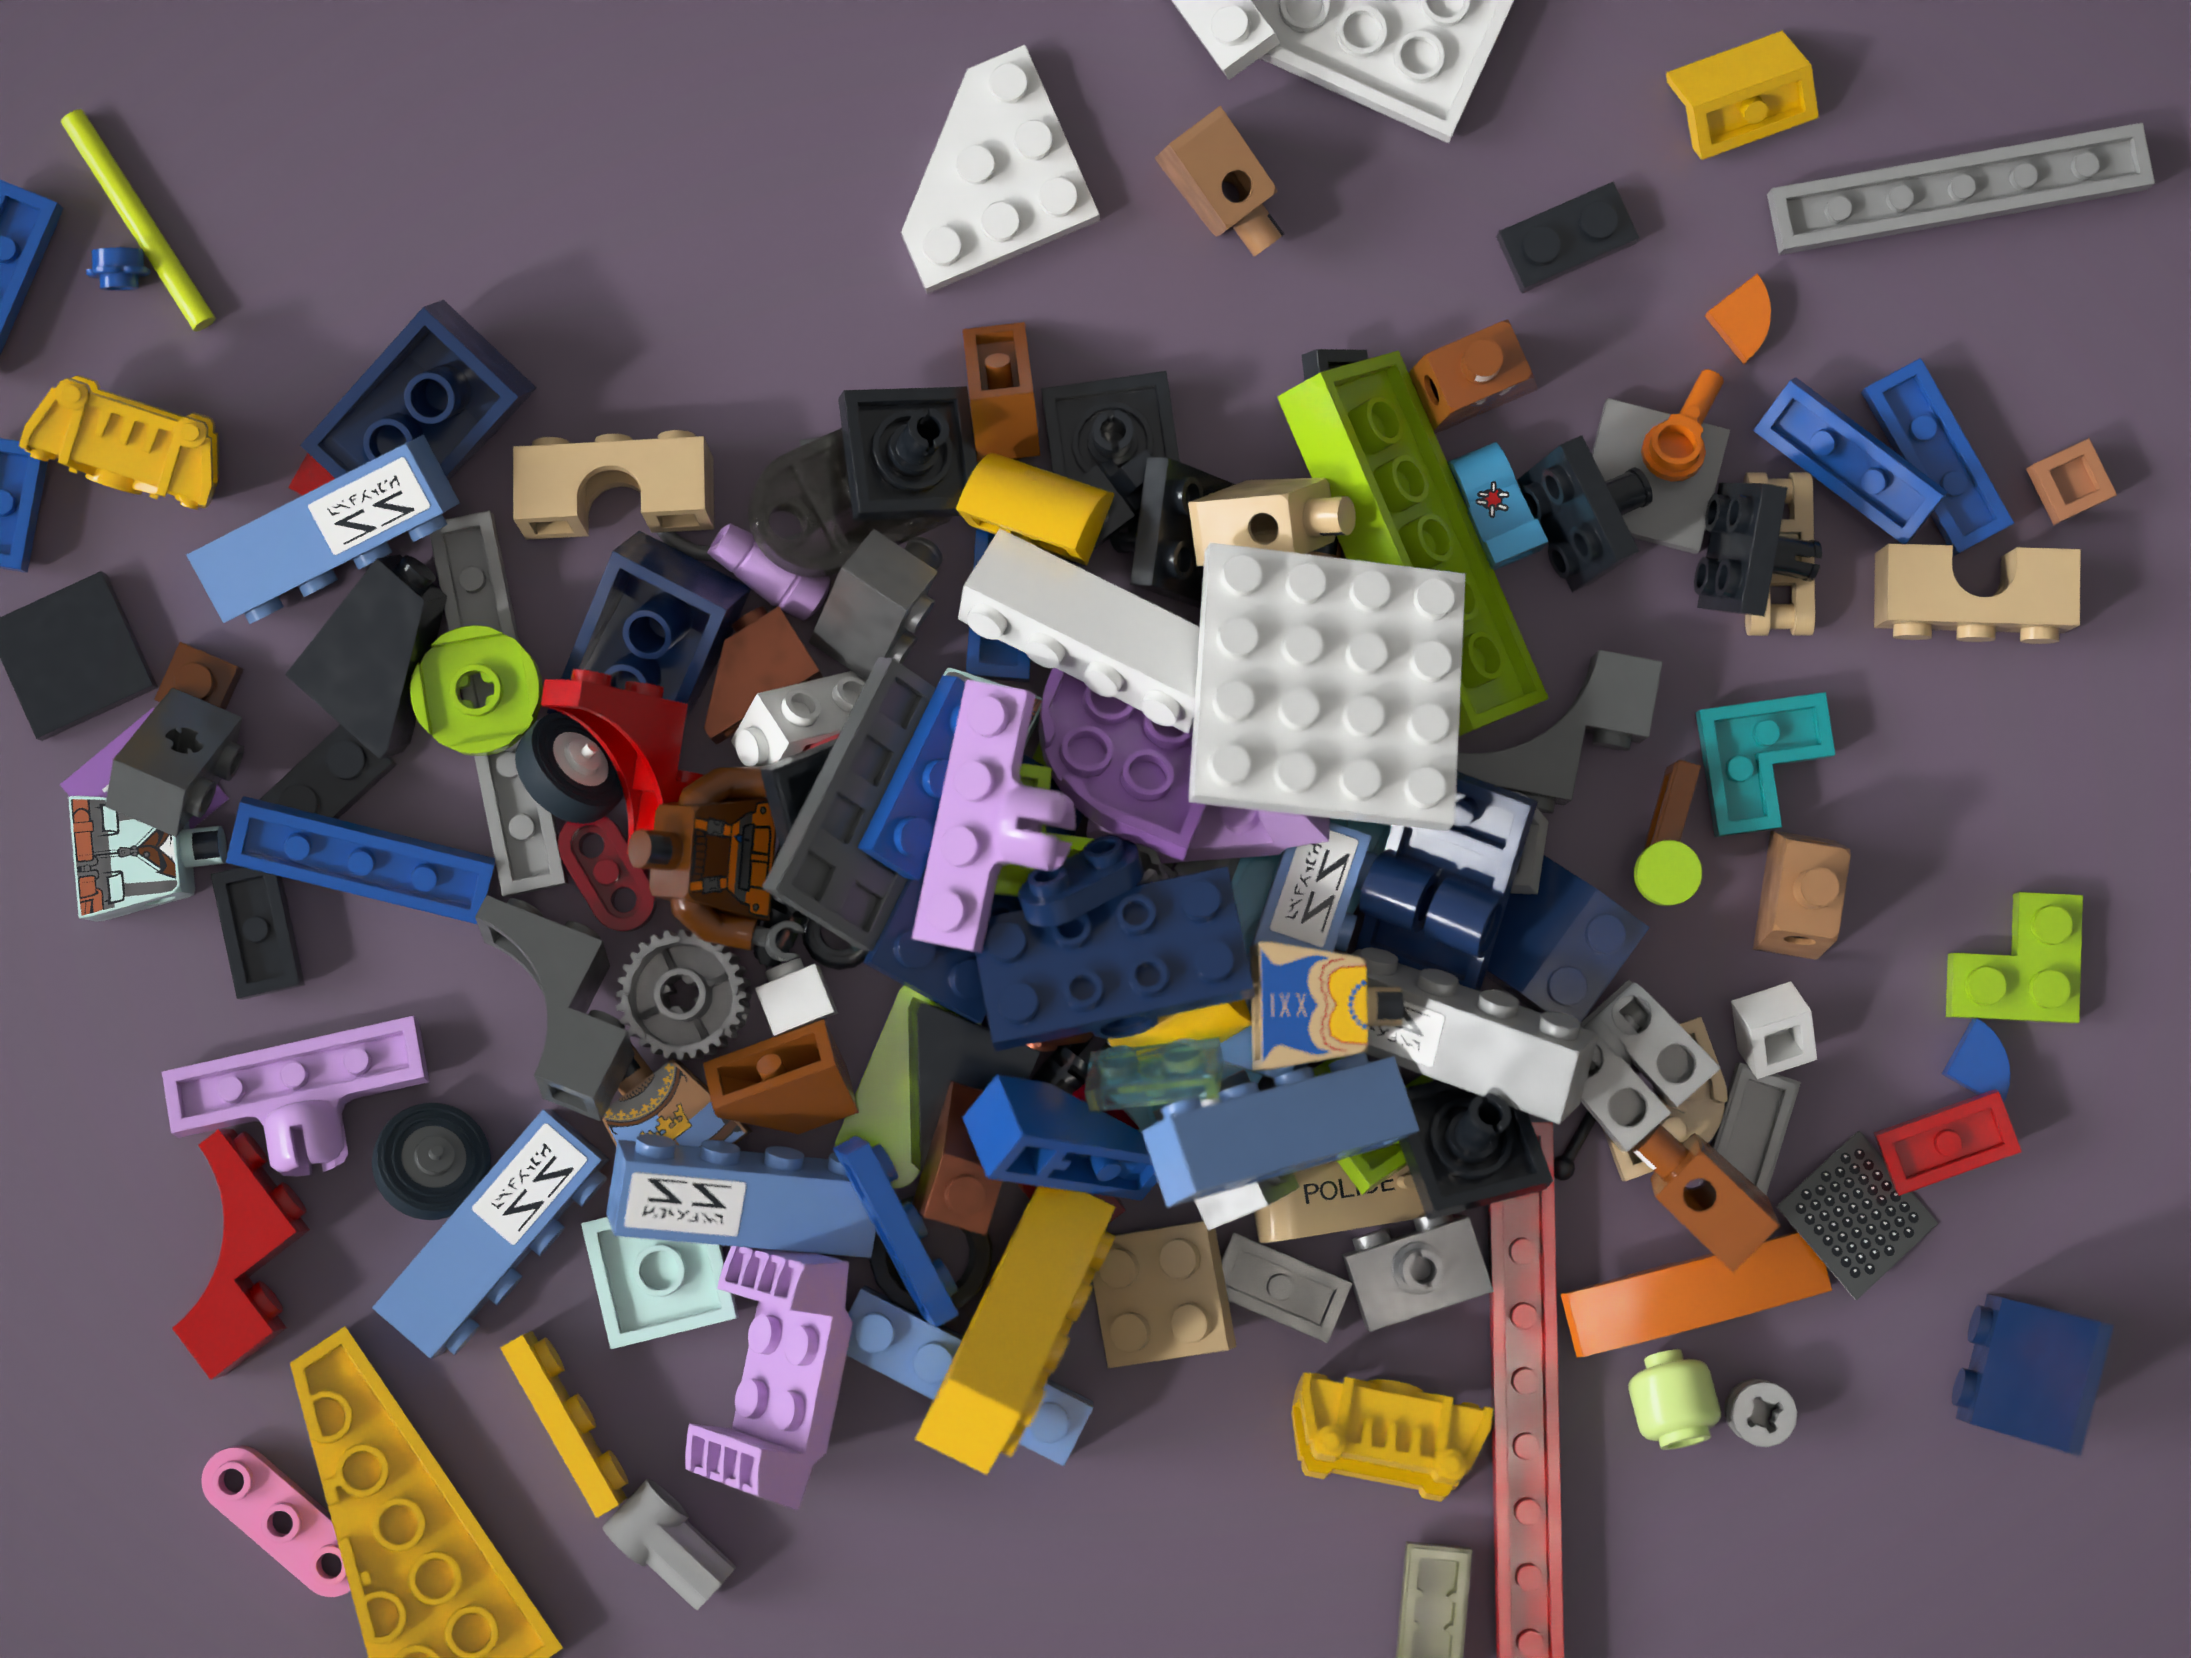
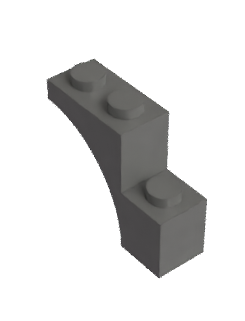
(1611, 705)
(581, 1052)

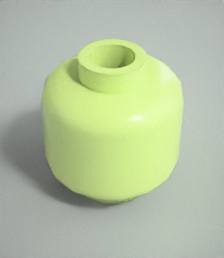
(1674, 1400)

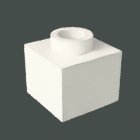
(795, 996)
(1774, 1030)

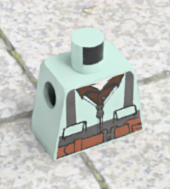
(131, 865)

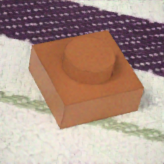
(2071, 481)

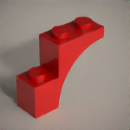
(637, 733)
(259, 1223)

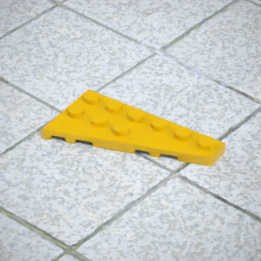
(408, 1542)

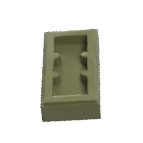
(1434, 1601)

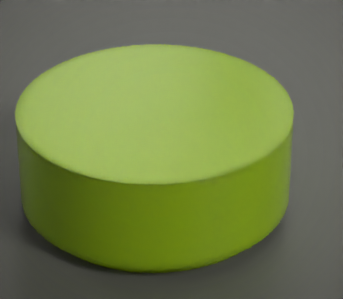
(1668, 873)

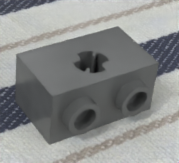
(175, 762)

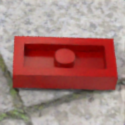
(1947, 1142)

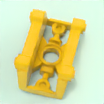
(125, 442)
(1386, 1433)

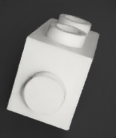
(795, 716)

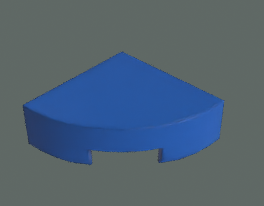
(1980, 1061)

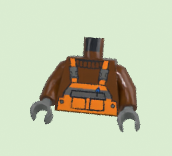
(714, 858)

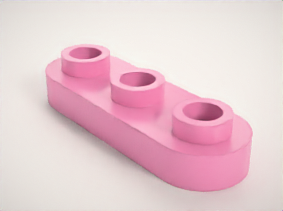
(253, 1508)

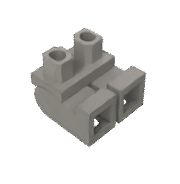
(1640, 1033)

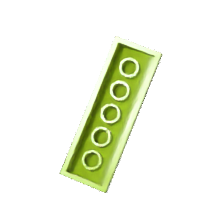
(1376, 446)

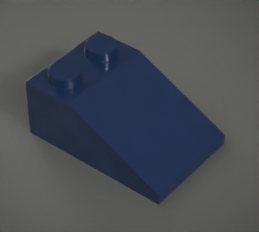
(428, 382)
(657, 620)
(1562, 943)
(2032, 1373)

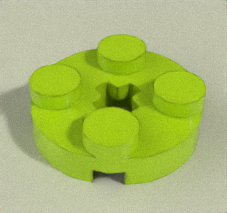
(448, 669)

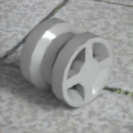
(1743, 1406)

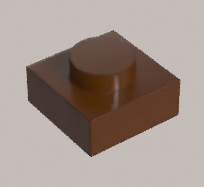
(200, 676)

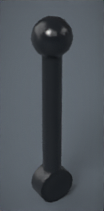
(1563, 1164)

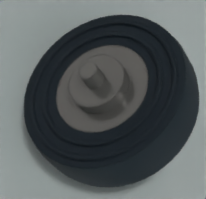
(430, 1160)

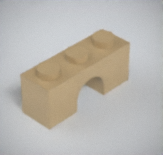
(562, 479)
(1921, 594)

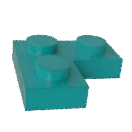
(1744, 744)

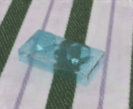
(1154, 1074)

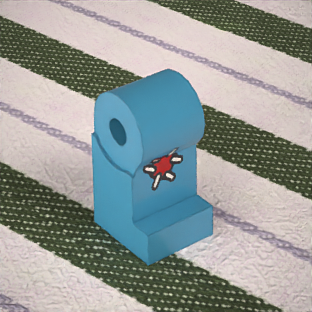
(1497, 506)

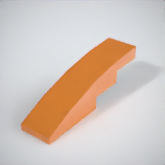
(1691, 1295)

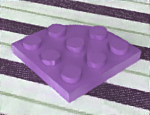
(1119, 765)

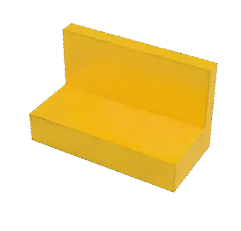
(1745, 94)

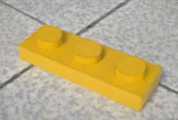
(567, 1422)

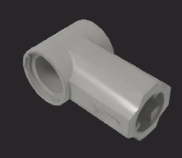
(656, 1532)

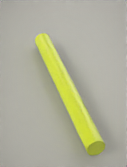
(138, 220)

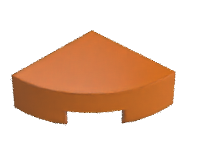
(1743, 318)

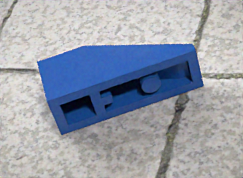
(1052, 1140)

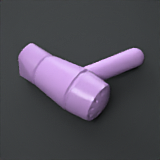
(792, 593)

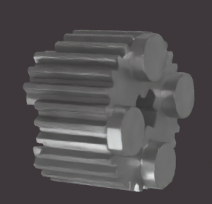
(674, 1030)

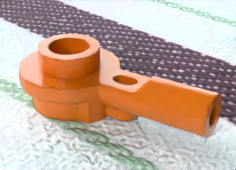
(1675, 446)

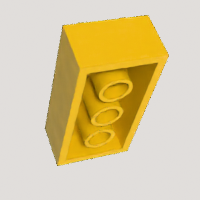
(1019, 1328)

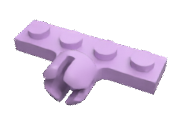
(986, 818)
(297, 1090)

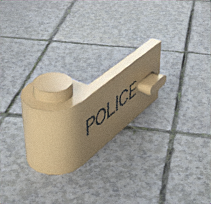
(1333, 1204)

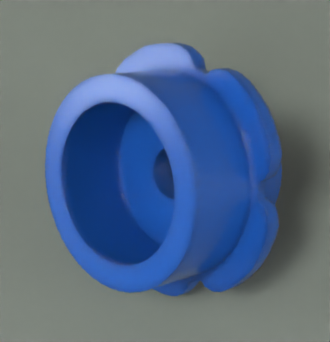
(118, 268)

